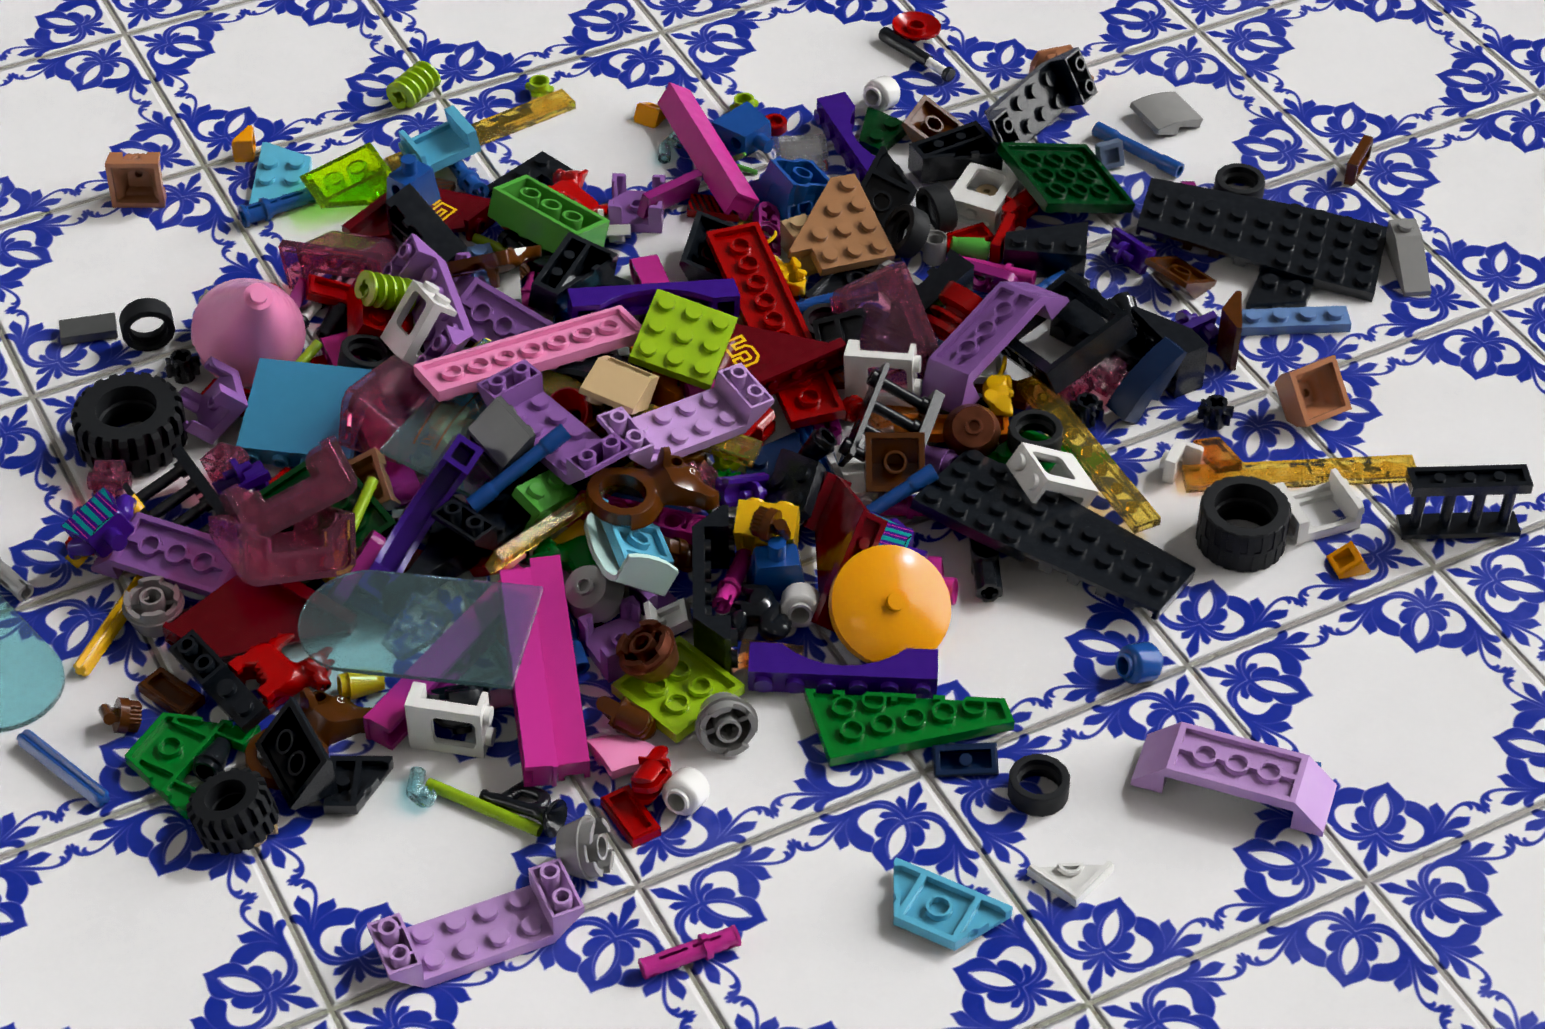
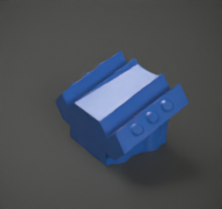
(790, 186)

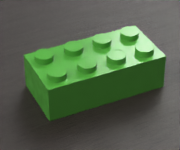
(544, 214)

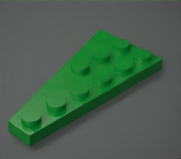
(894, 723)

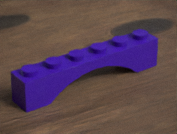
(837, 119)
(637, 298)
(436, 489)
(779, 669)

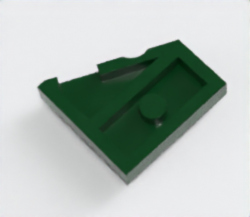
(880, 130)

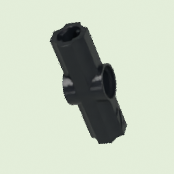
(986, 571)

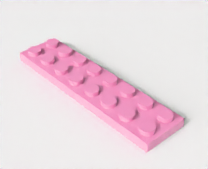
(543, 348)

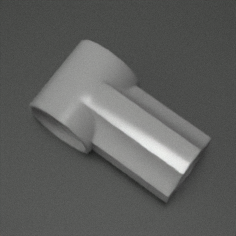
(935, 247)

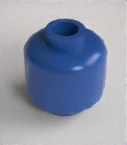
(1139, 663)

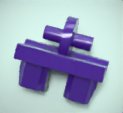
(1128, 250)
(1202, 325)
(246, 475)
(741, 487)

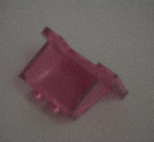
(335, 254)

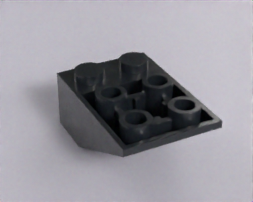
(1152, 329)

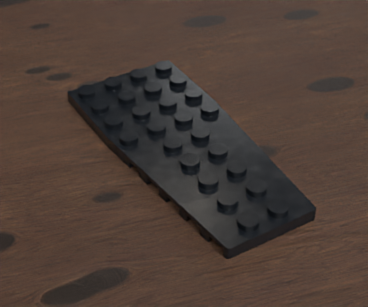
(1279, 237)
(992, 508)

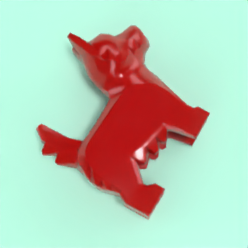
(571, 184)
(276, 673)

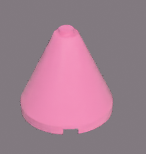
(247, 322)

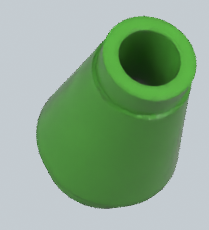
(971, 247)

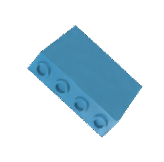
(293, 410)

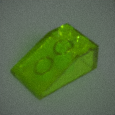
(349, 180)

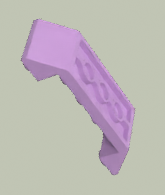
(695, 420)
(1239, 769)
(481, 932)

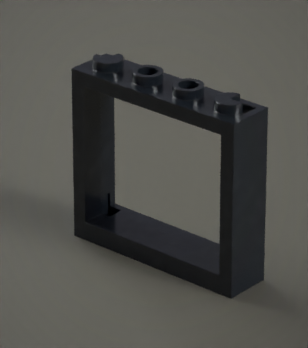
(1084, 355)

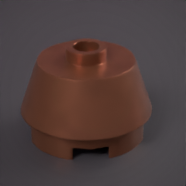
(972, 429)
(648, 651)

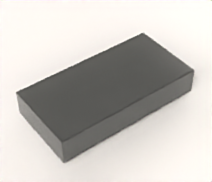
(88, 329)

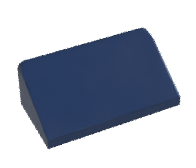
(964, 760)

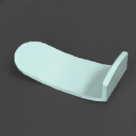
(636, 571)

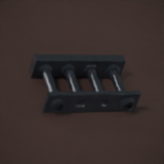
(927, 408)
(1464, 481)
(195, 485)

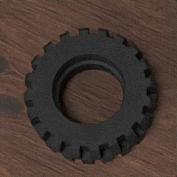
(125, 401)

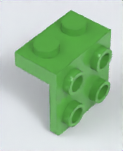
(543, 496)

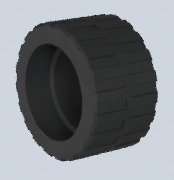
(1237, 546)

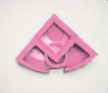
(618, 753)

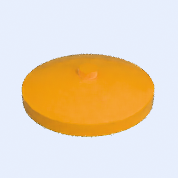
(888, 603)

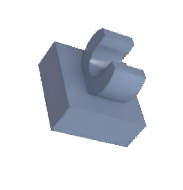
(1110, 153)

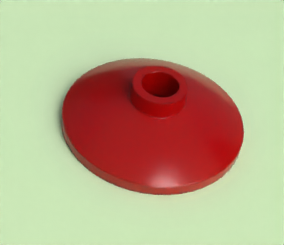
(916, 25)

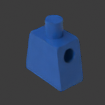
(744, 130)
(418, 175)
(775, 566)

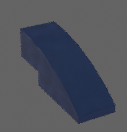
(1146, 380)

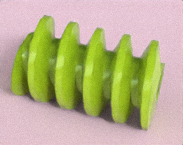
(413, 85)
(381, 290)

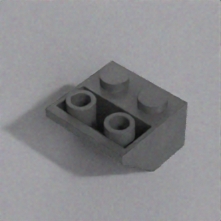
(501, 436)

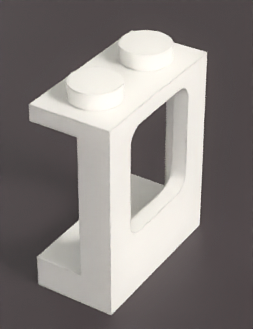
(979, 207)
(396, 338)
(857, 364)
(1064, 478)
(1335, 489)
(421, 712)

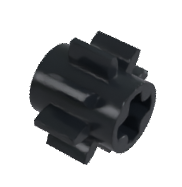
(182, 366)
(1088, 409)
(1215, 412)

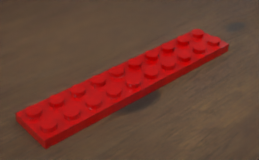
(769, 305)

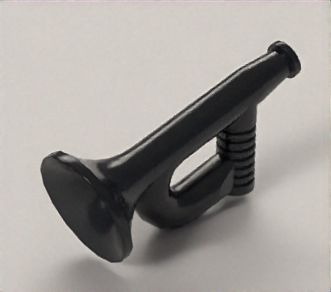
(549, 814)

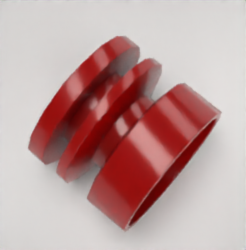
(959, 304)

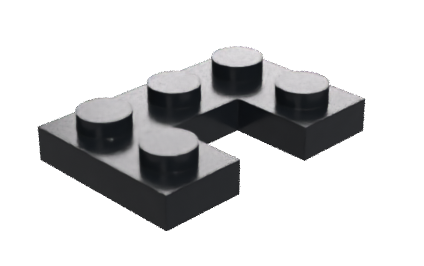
(538, 167)

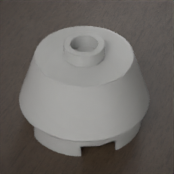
(593, 593)
(152, 605)
(726, 724)
(584, 848)

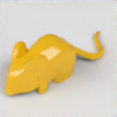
(792, 273)
(998, 392)

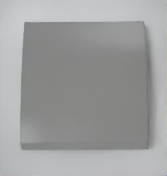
(1166, 112)

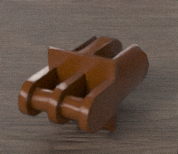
(627, 718)

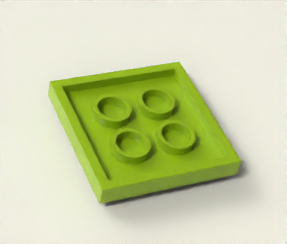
(683, 339)
(678, 697)

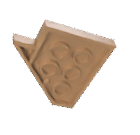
(842, 230)

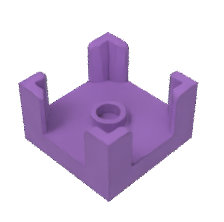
(625, 203)
(218, 405)
(602, 641)

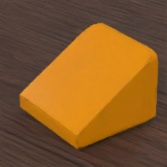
(648, 114)
(244, 145)
(1348, 561)

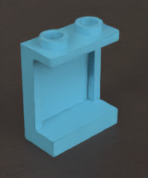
(443, 143)

